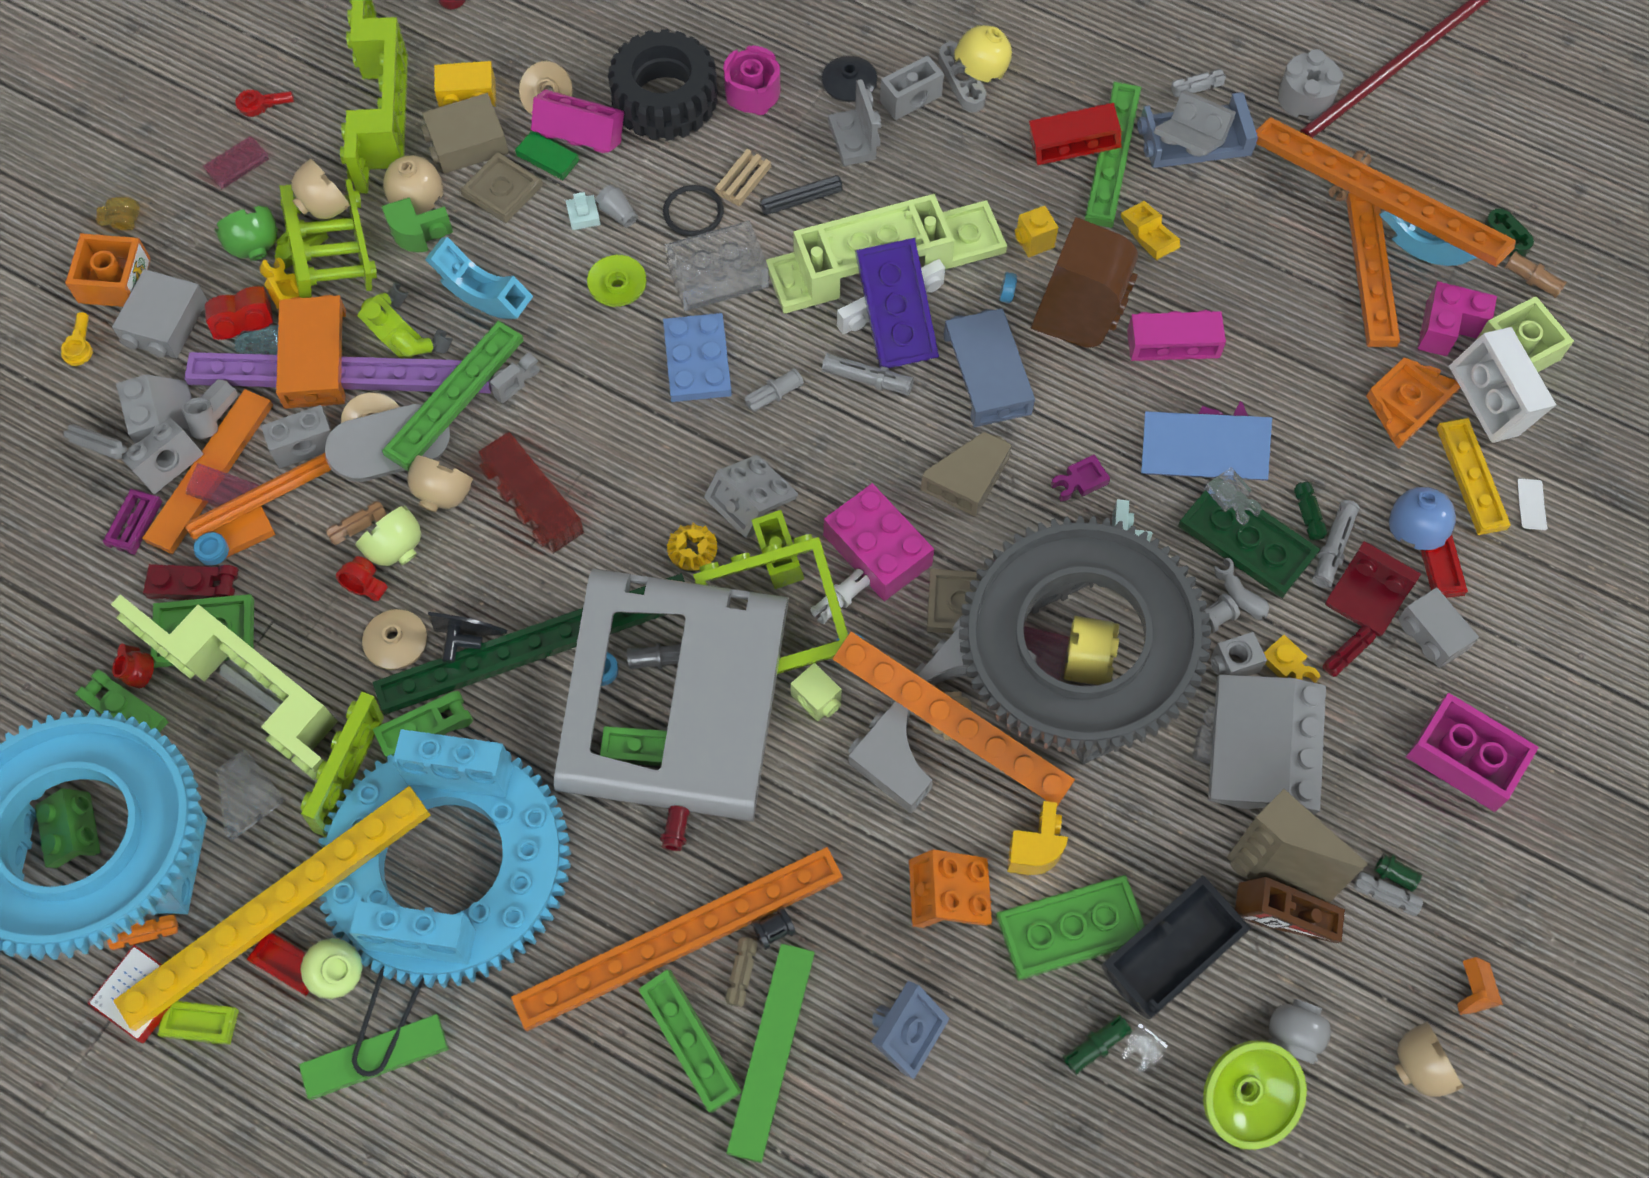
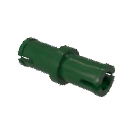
(1097, 1044)

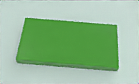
(1070, 927)

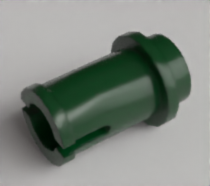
(1397, 872)

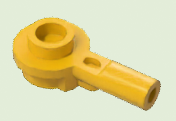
(76, 349)

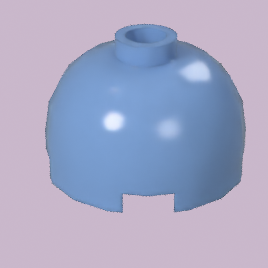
(1423, 518)

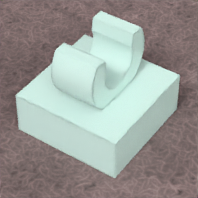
(582, 211)

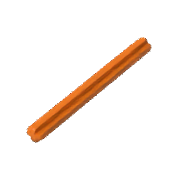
(257, 497)

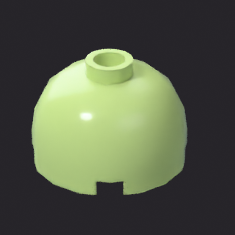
(392, 538)

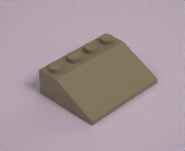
(1295, 850)

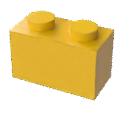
(463, 81)

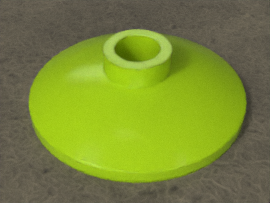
(616, 271)

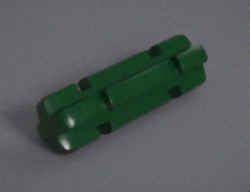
(1310, 511)

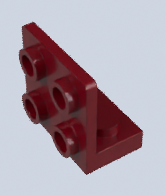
(1372, 588)

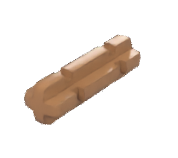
(356, 522)

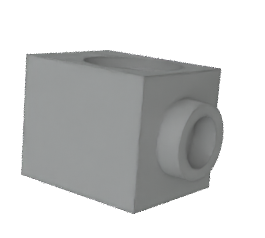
(1244, 647)

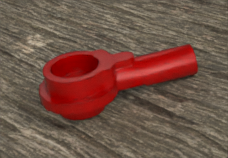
(253, 103)

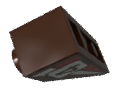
(1288, 910)

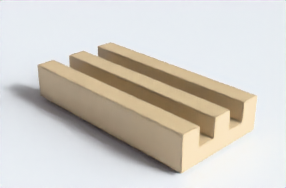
(736, 169)

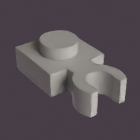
(511, 379)

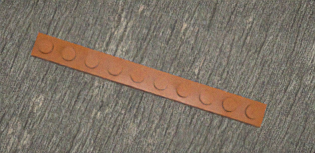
(1386, 192)
(675, 939)

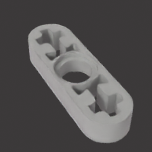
(961, 88)

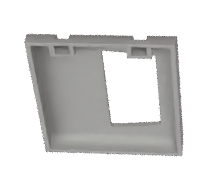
(717, 702)

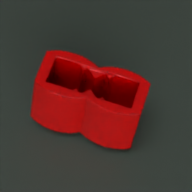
(234, 313)

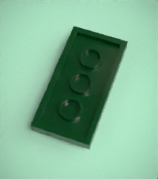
(1260, 548)

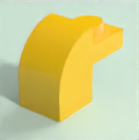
(1038, 852)

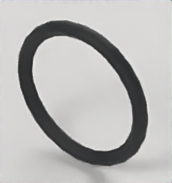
(711, 227)

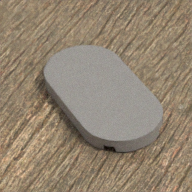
(357, 444)

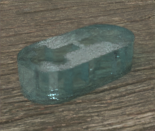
(263, 341)

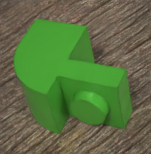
(413, 230)

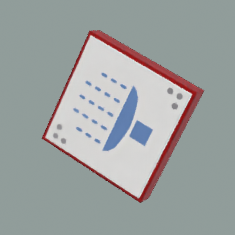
(128, 972)

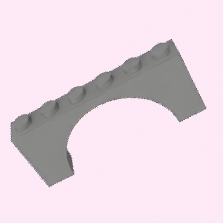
(885, 752)

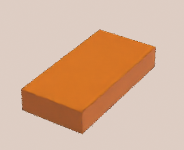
(246, 531)

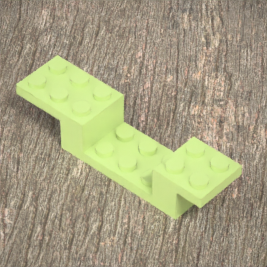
(828, 249)
(204, 643)

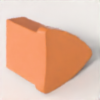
(1482, 985)

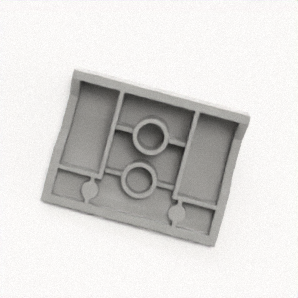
(1267, 741)

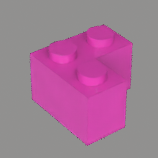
(1453, 312)

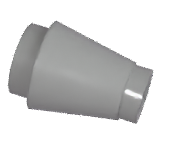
(614, 203)

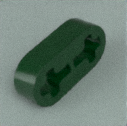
(1512, 228)

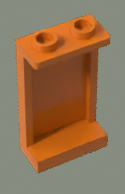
(310, 352)

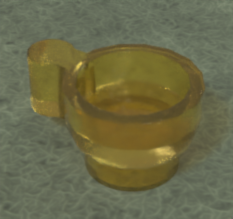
(119, 213)

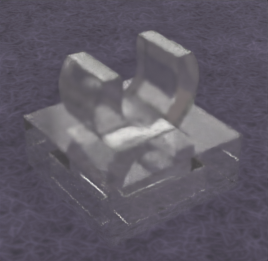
(1145, 1044)

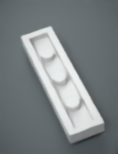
(855, 315)

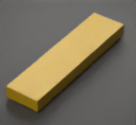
(1473, 476)

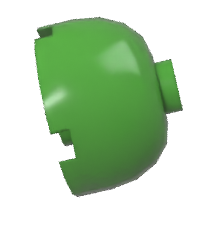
(248, 234)

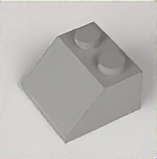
(152, 401)

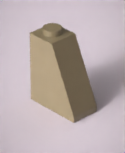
(968, 473)

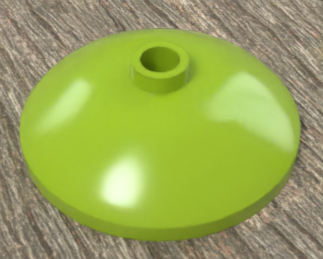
(1269, 1103)

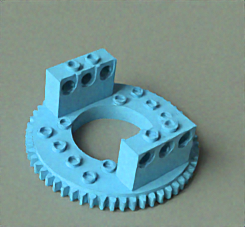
(152, 865)
(458, 944)

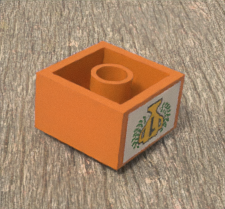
(106, 269)

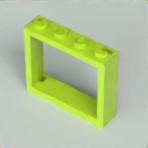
(776, 553)

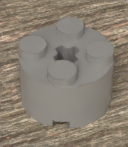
(1309, 84)

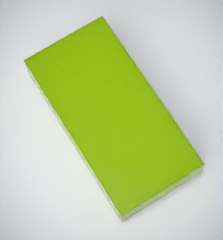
(199, 1022)

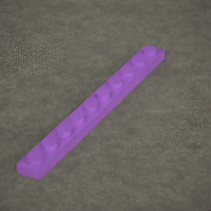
(356, 372)

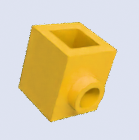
(1036, 231)

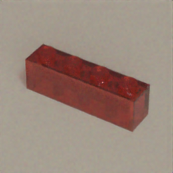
(530, 492)

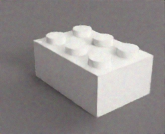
(1502, 384)

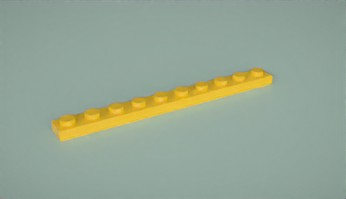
(270, 909)

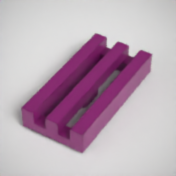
(137, 523)

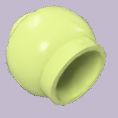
(331, 968)

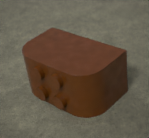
(1088, 285)

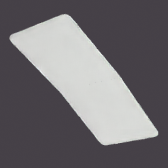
(1532, 504)

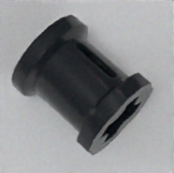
(773, 928)

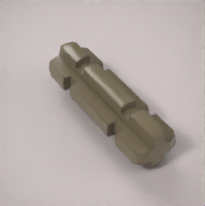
(741, 972)

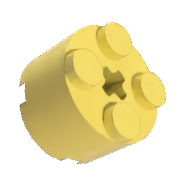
(1091, 651)

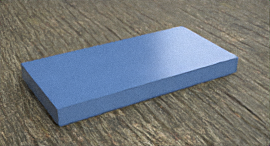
(1206, 445)

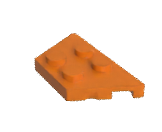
(1410, 398)

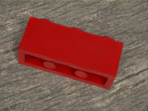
(1075, 134)

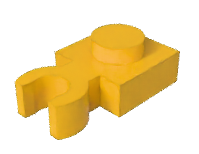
(278, 283)
(1287, 660)

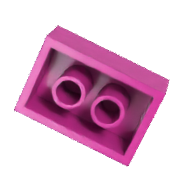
(878, 541)
(1472, 752)

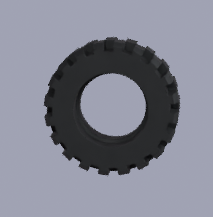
(656, 57)

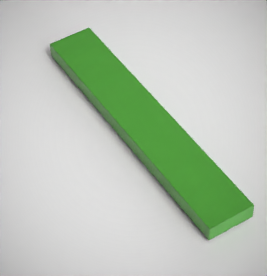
(1111, 163)
(453, 395)
(770, 1054)

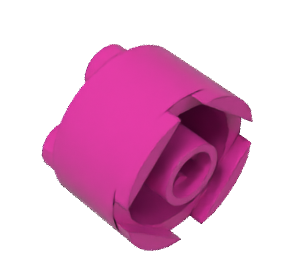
(752, 80)

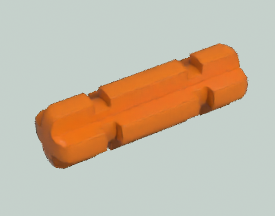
(149, 931)

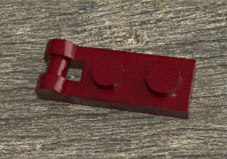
(189, 582)

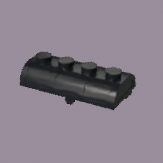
(1174, 948)

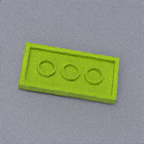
(343, 763)

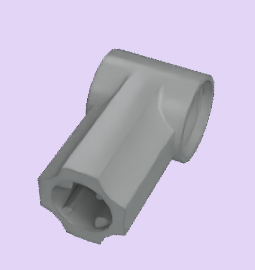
(204, 411)

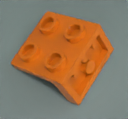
(949, 889)

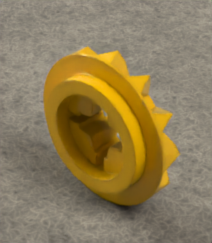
(686, 558)

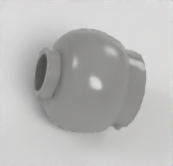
(1300, 1030)

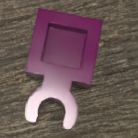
(1083, 476)

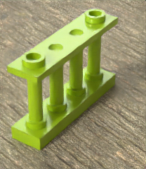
(302, 252)

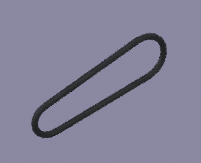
(365, 1023)

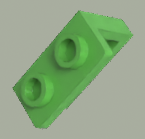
(67, 827)

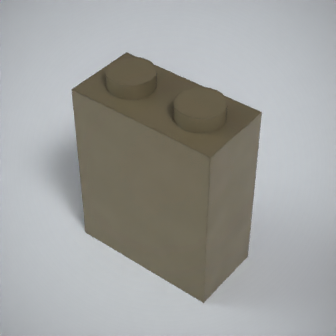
(463, 133)

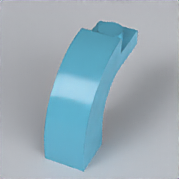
(1423, 244)
(484, 291)

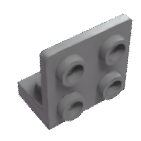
(1196, 124)
(856, 129)
(748, 492)

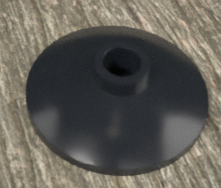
(841, 75)

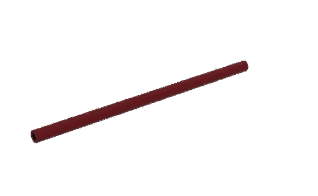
(1392, 67)

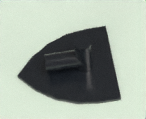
(461, 633)

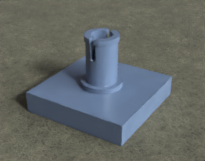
(908, 1029)

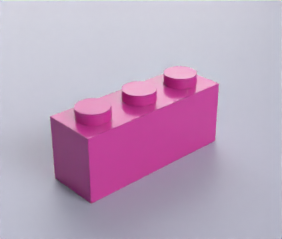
(577, 121)
(1176, 335)

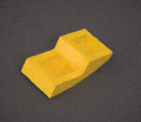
(1147, 228)

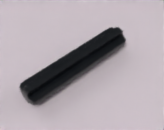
(801, 195)

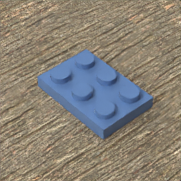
(697, 357)

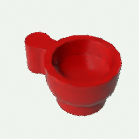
(358, 578)
(133, 666)

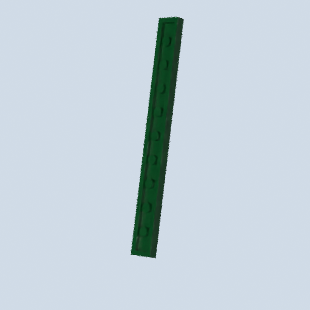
(494, 658)

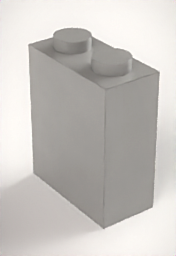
(159, 314)

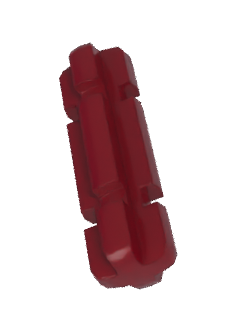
(1349, 651)

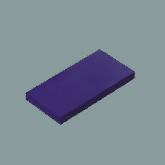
(897, 303)

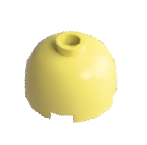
(984, 52)

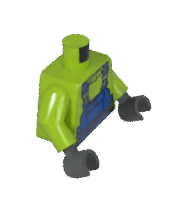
(395, 330)

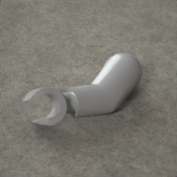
(1244, 598)

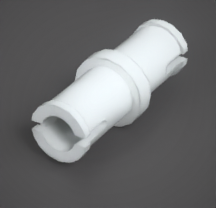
(845, 592)

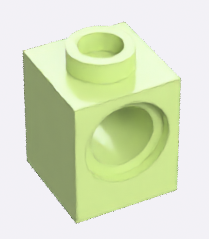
(816, 692)

